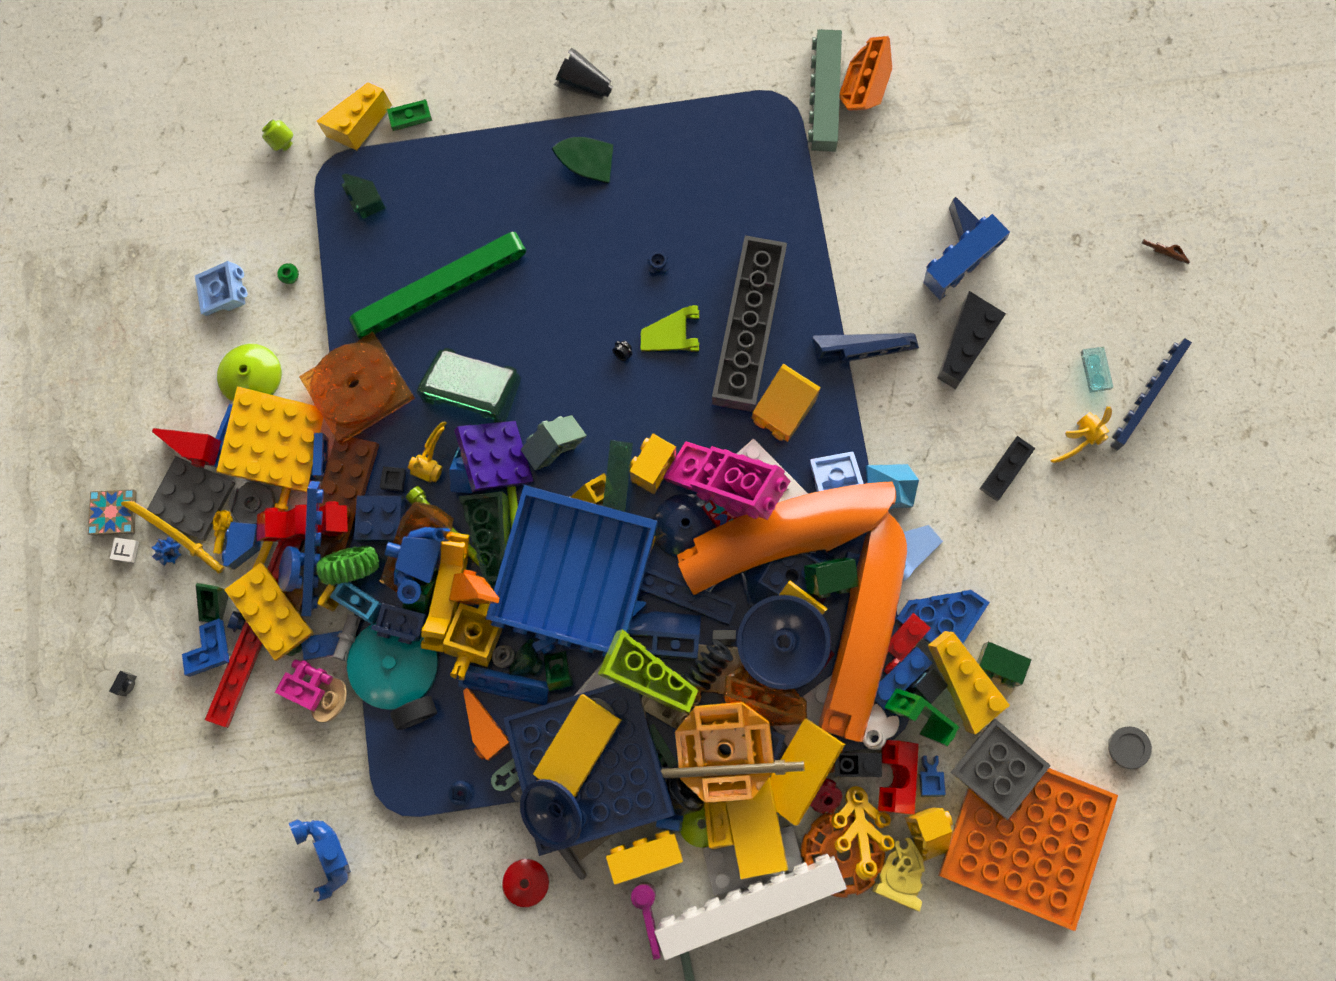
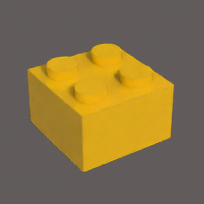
(652, 463)

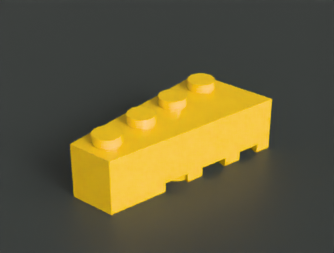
(970, 687)

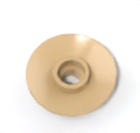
(331, 702)

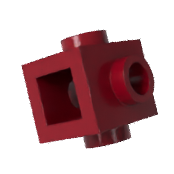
(827, 797)

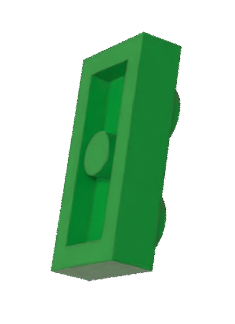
(409, 115)

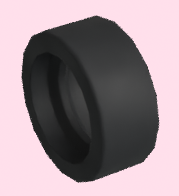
(413, 713)

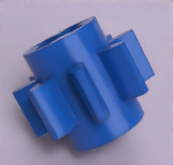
(166, 551)

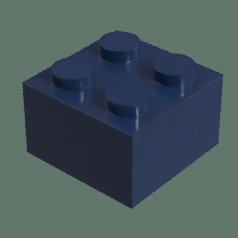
(378, 519)

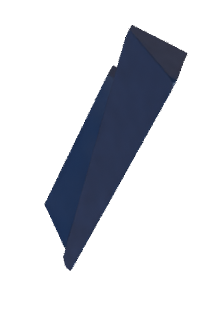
(863, 346)

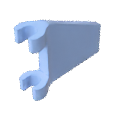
(920, 545)

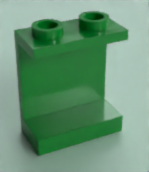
(908, 705)

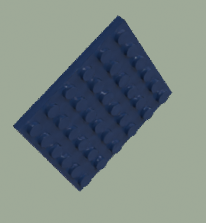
(627, 779)

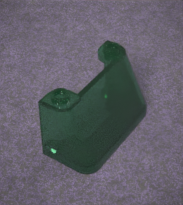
(469, 385)

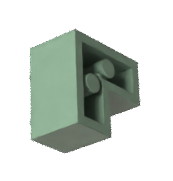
(552, 440)

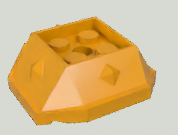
(727, 724)

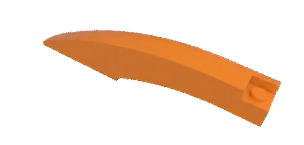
(793, 528)
(866, 632)

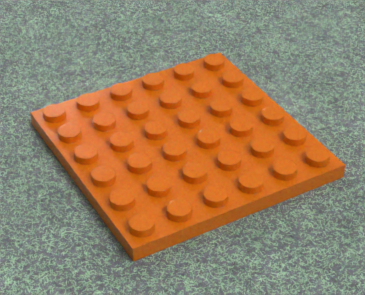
(1037, 856)

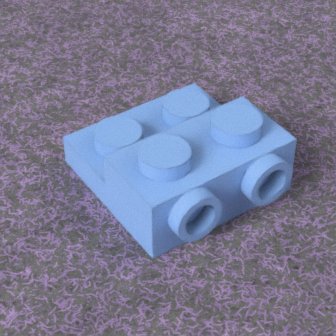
(220, 288)
(835, 471)

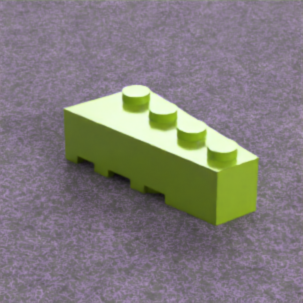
(640, 671)

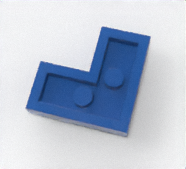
(213, 650)

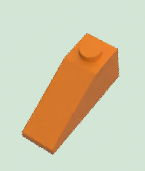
(471, 589)
(484, 730)

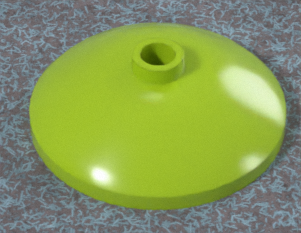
(262, 371)

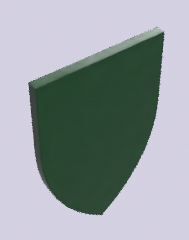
(586, 157)

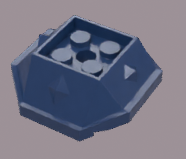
(770, 579)

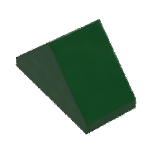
(210, 602)

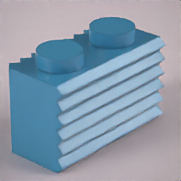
(357, 601)

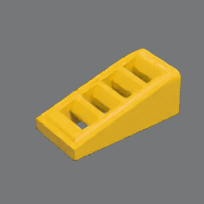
(325, 600)

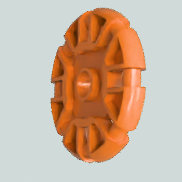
(848, 867)

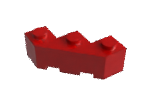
(281, 526)

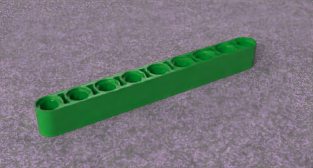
(437, 285)

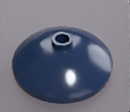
(670, 533)
(551, 814)

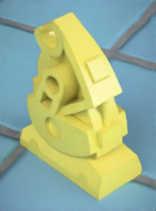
(902, 879)

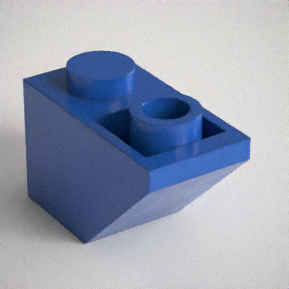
(458, 476)
(240, 545)

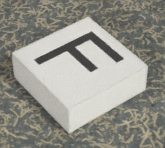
(124, 550)

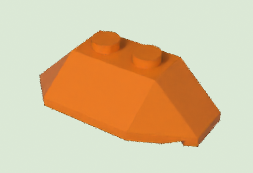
(867, 75)

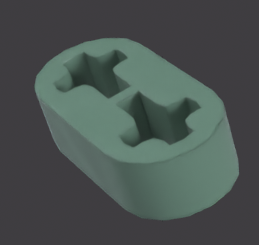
(504, 770)

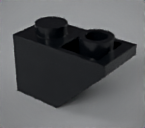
(858, 765)

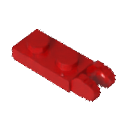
(906, 639)

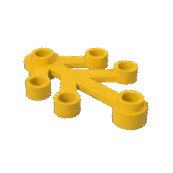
(862, 828)

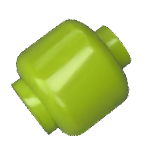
(277, 135)

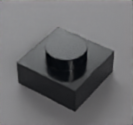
(393, 479)
(123, 683)

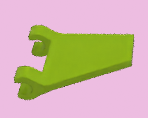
(671, 332)

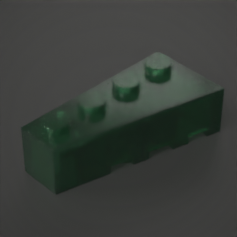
(489, 528)

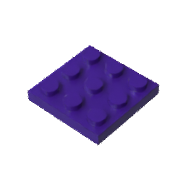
(493, 456)

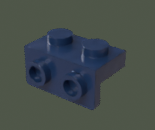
(399, 623)

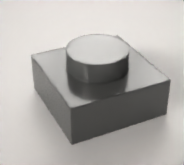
(725, 636)

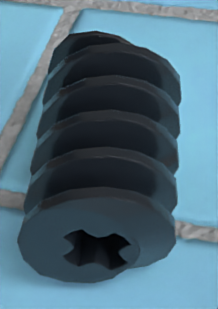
(710, 666)

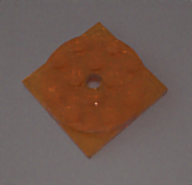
(356, 408)

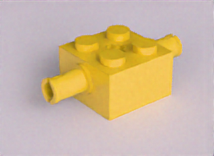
(462, 644)

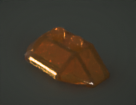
(773, 704)

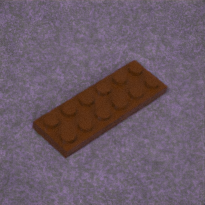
(343, 481)

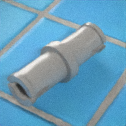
(346, 637)

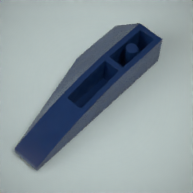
(664, 634)

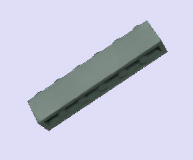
(826, 90)

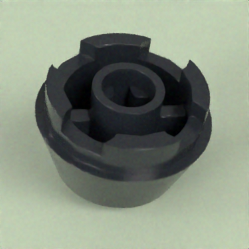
(682, 797)

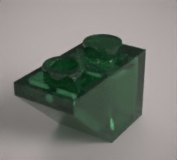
(364, 195)

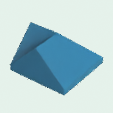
(903, 479)

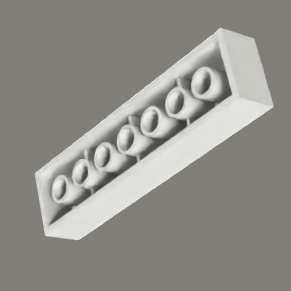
(749, 907)

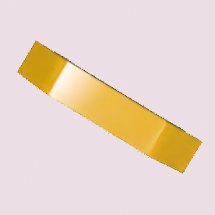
(442, 611)

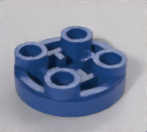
(289, 569)

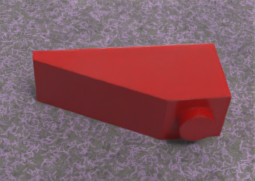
(195, 447)

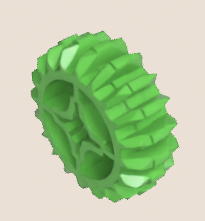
(347, 565)

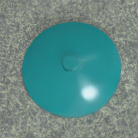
(390, 671)

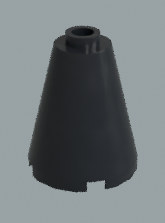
(582, 77)

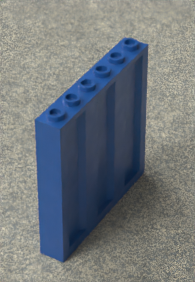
(571, 570)

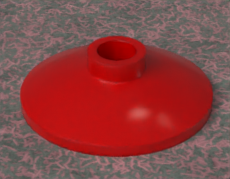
(536, 876)

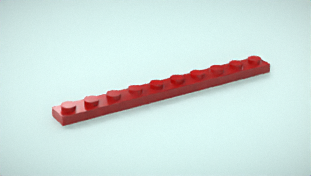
(242, 657)

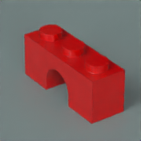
(901, 794)

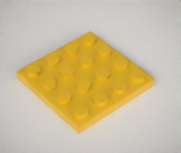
(270, 440)

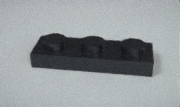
(1007, 468)

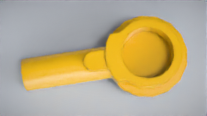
(221, 523)

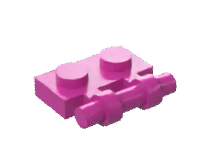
(302, 692)

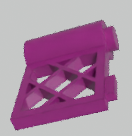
(643, 898)

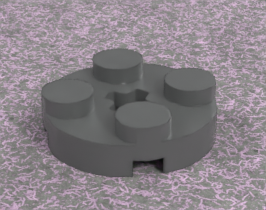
(245, 494)

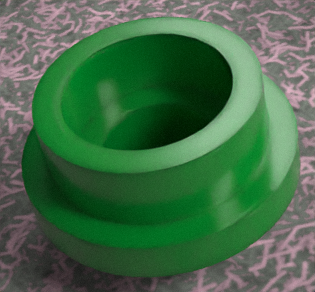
(288, 279)

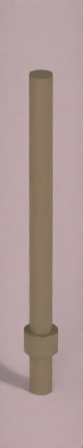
(780, 767)

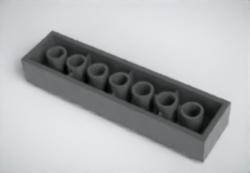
(749, 324)

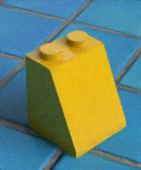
(785, 403)

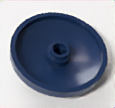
(784, 642)

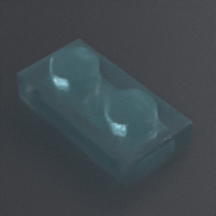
(1096, 369)

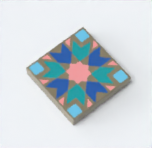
(108, 515)

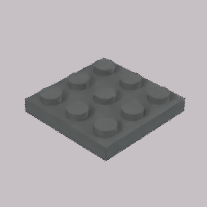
(190, 498)
(1000, 769)

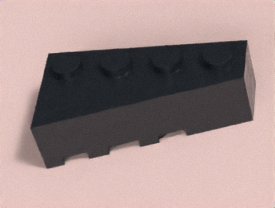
(972, 331)

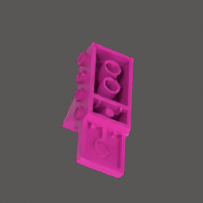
(729, 480)

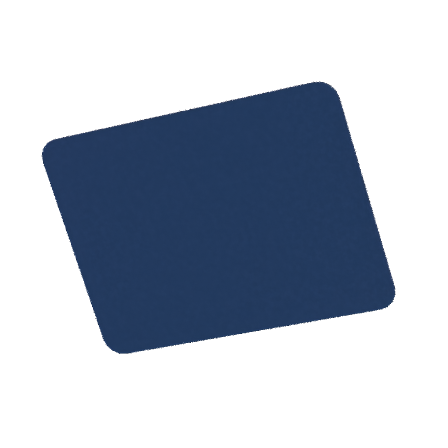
(680, 184)

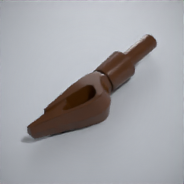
(1168, 251)

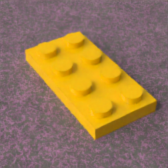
(269, 611)

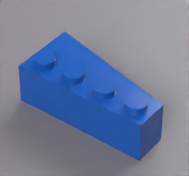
(965, 255)

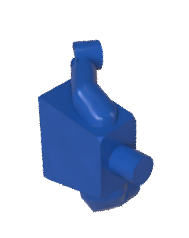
(415, 558)
(328, 851)

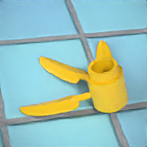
(1092, 429)
(425, 467)

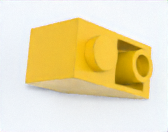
(592, 491)

